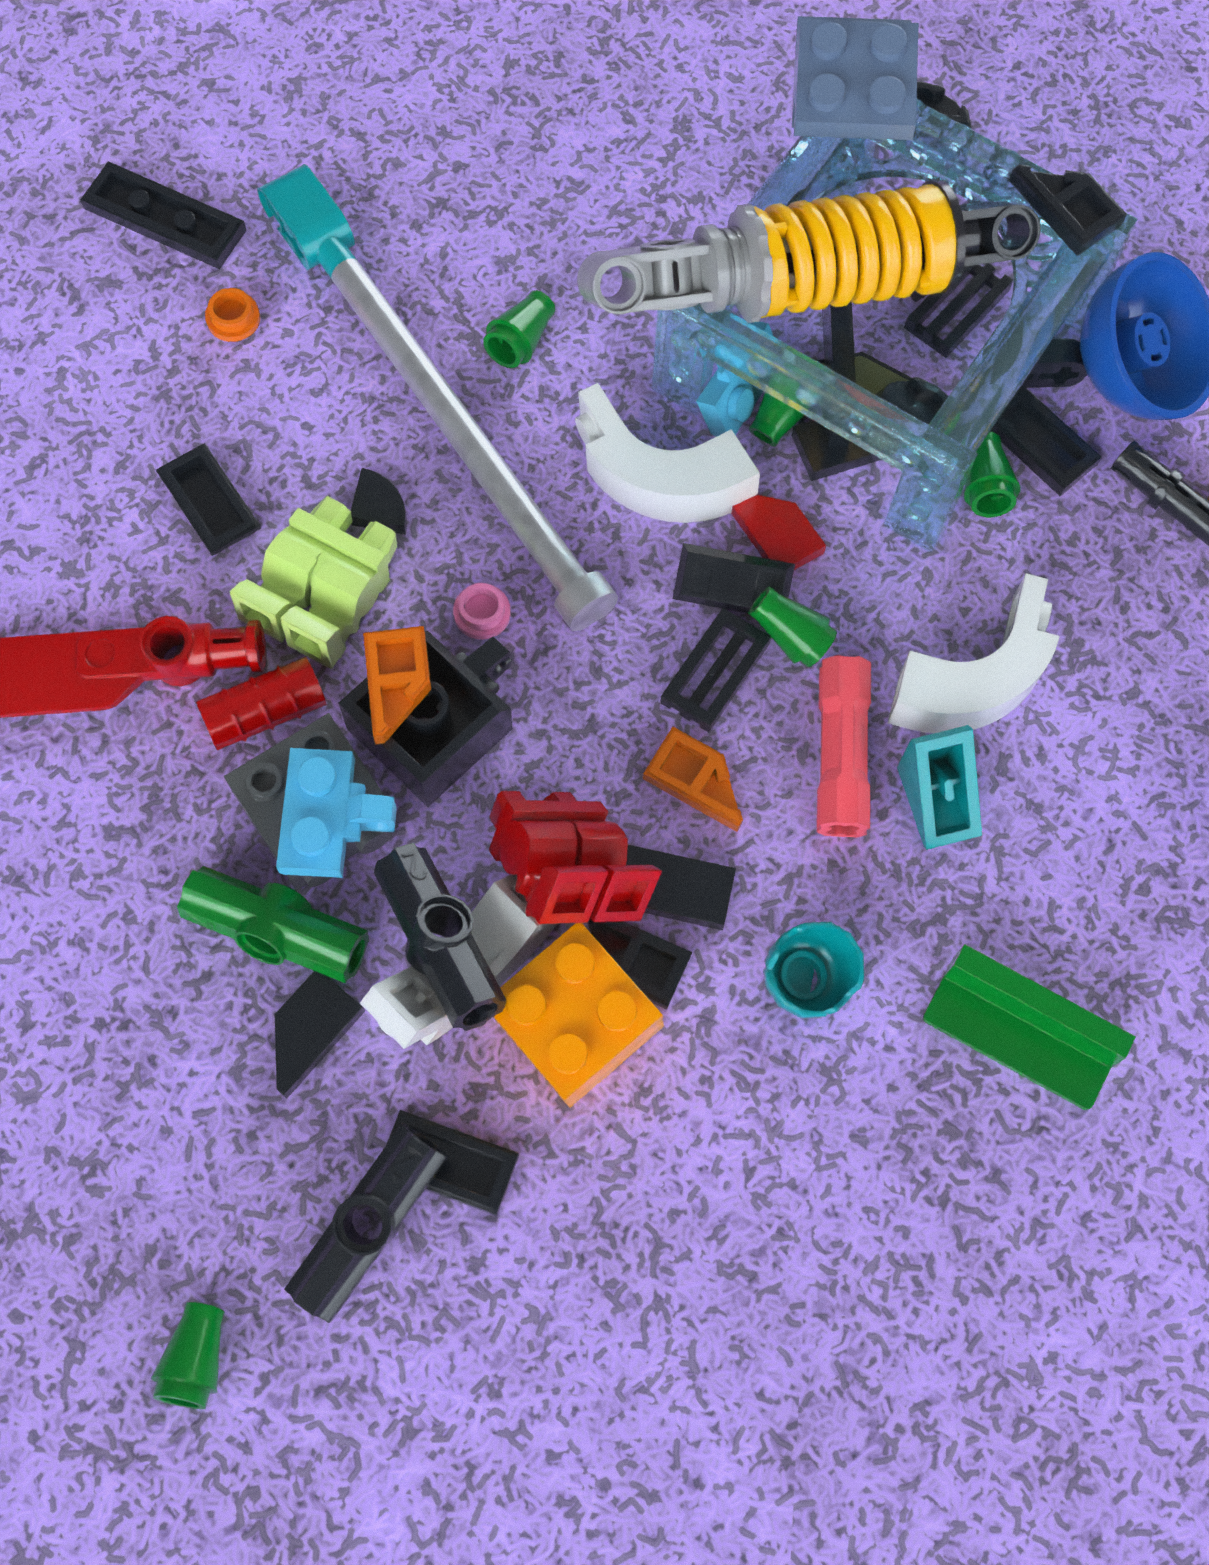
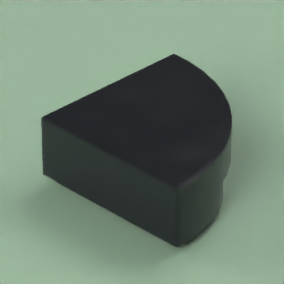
(378, 501)

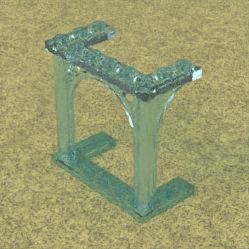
(932, 456)

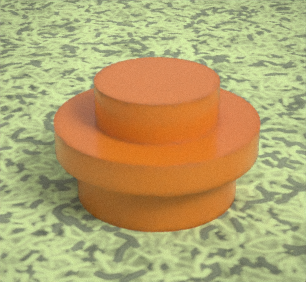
(232, 315)

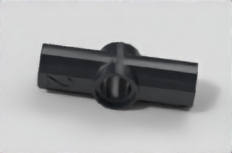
(450, 963)
(343, 1255)

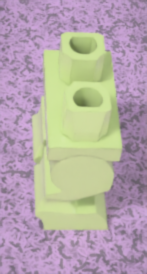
(320, 567)

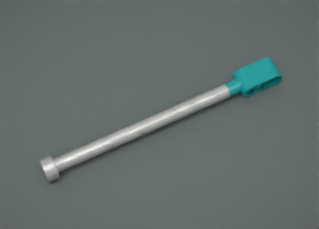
(322, 236)

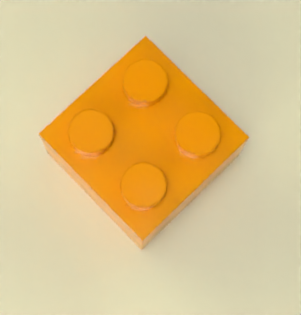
(576, 1014)

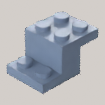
(855, 78)

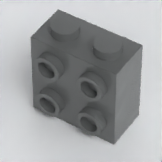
(262, 783)

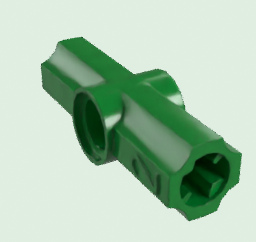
(273, 923)

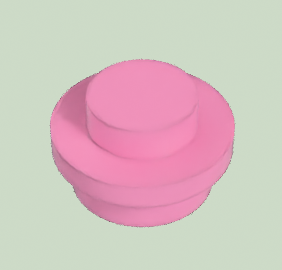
(481, 611)

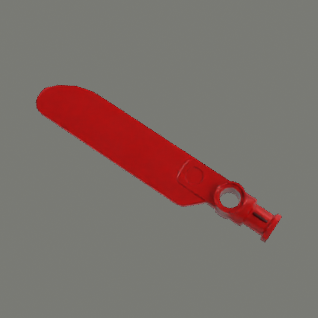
(106, 666)

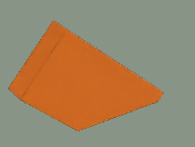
(395, 676)
(695, 776)

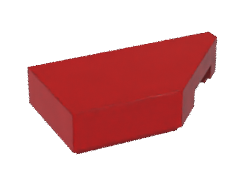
(779, 530)

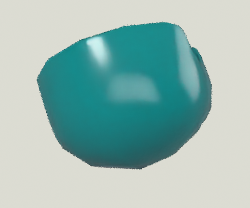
(792, 966)

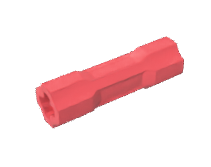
(844, 783)

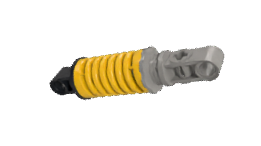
(816, 254)

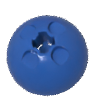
(1149, 338)

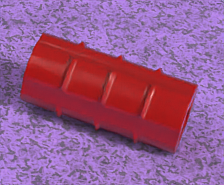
(261, 703)

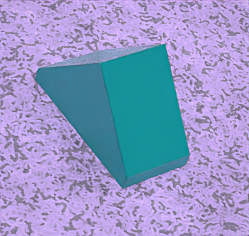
(943, 786)

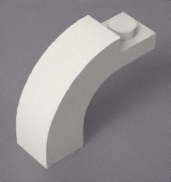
(659, 482)
(949, 694)
(506, 937)

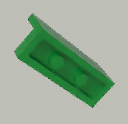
(1026, 1027)

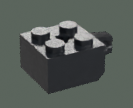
(459, 721)

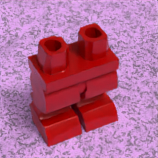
(569, 860)

